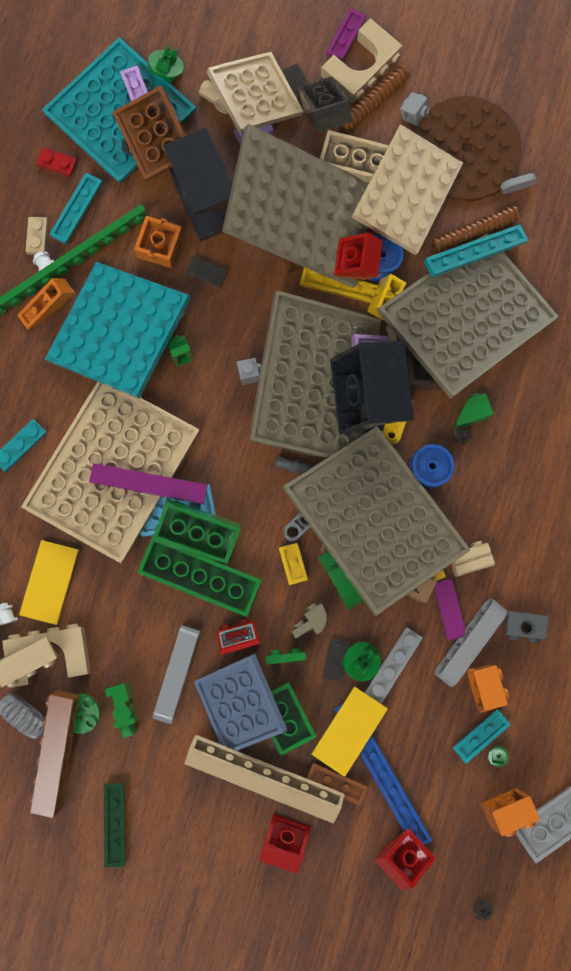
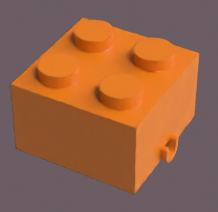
(158, 241)
(487, 687)

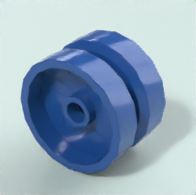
(390, 258)
(441, 463)

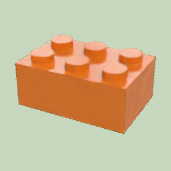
(510, 812)

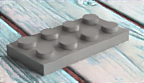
(551, 829)

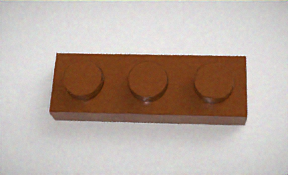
(352, 789)

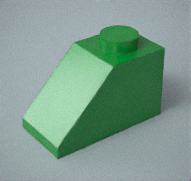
(474, 410)

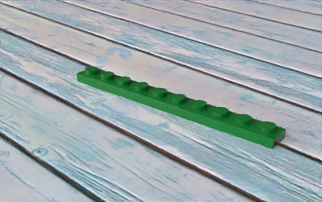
(73, 257)

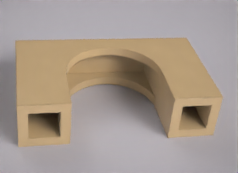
(385, 51)
(70, 640)

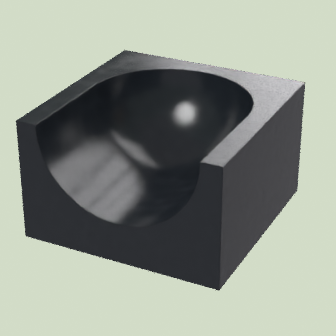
(200, 181)
(371, 386)

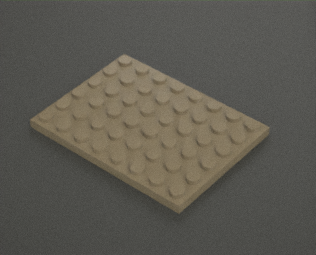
(292, 203)
(467, 319)
(295, 380)
(376, 520)

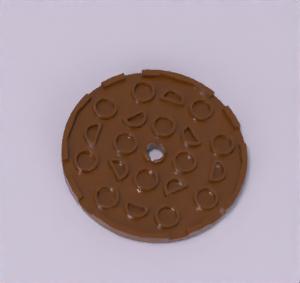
(492, 141)

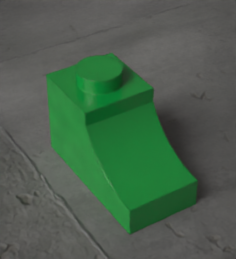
(180, 350)

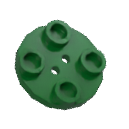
(165, 64)
(355, 668)
(89, 711)

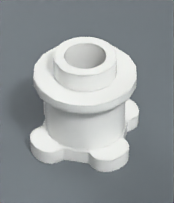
(42, 260)
(6, 614)

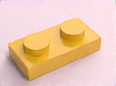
(293, 564)

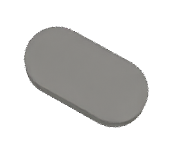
(518, 183)

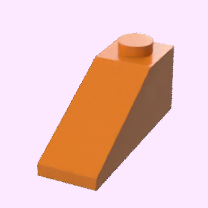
(47, 301)

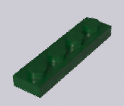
(114, 825)

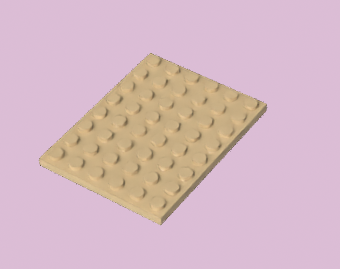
(115, 433)

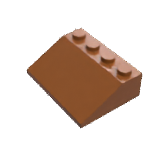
(147, 126)

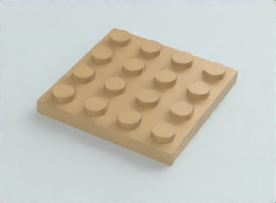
(254, 91)

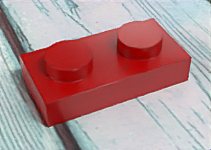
(56, 162)

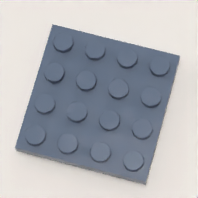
(240, 704)

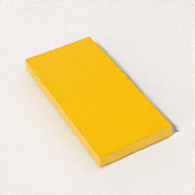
(49, 582)
(349, 731)

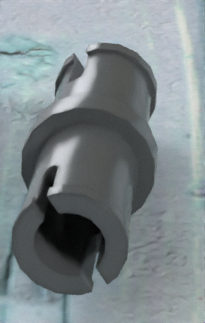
(293, 465)

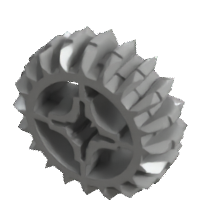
(22, 715)

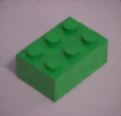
(298, 727)

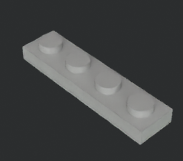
(393, 665)

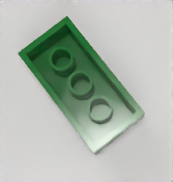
(196, 531)

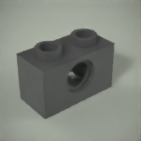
(536, 623)

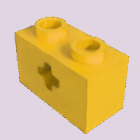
(386, 290)

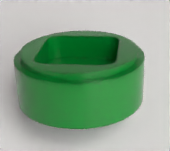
(498, 756)

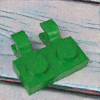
(295, 655)

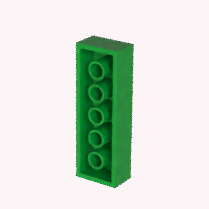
(200, 577)

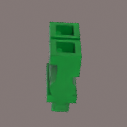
(124, 710)

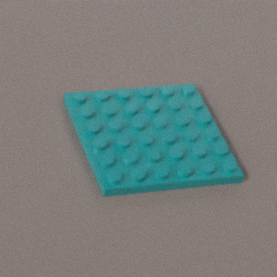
(87, 105)
(118, 329)

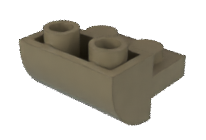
(315, 620)

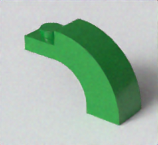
(344, 588)

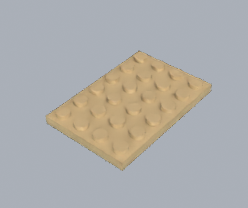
(407, 190)

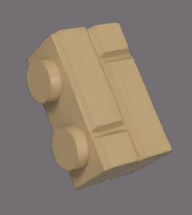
(476, 559)

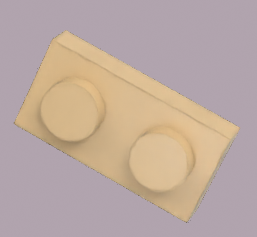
(36, 235)

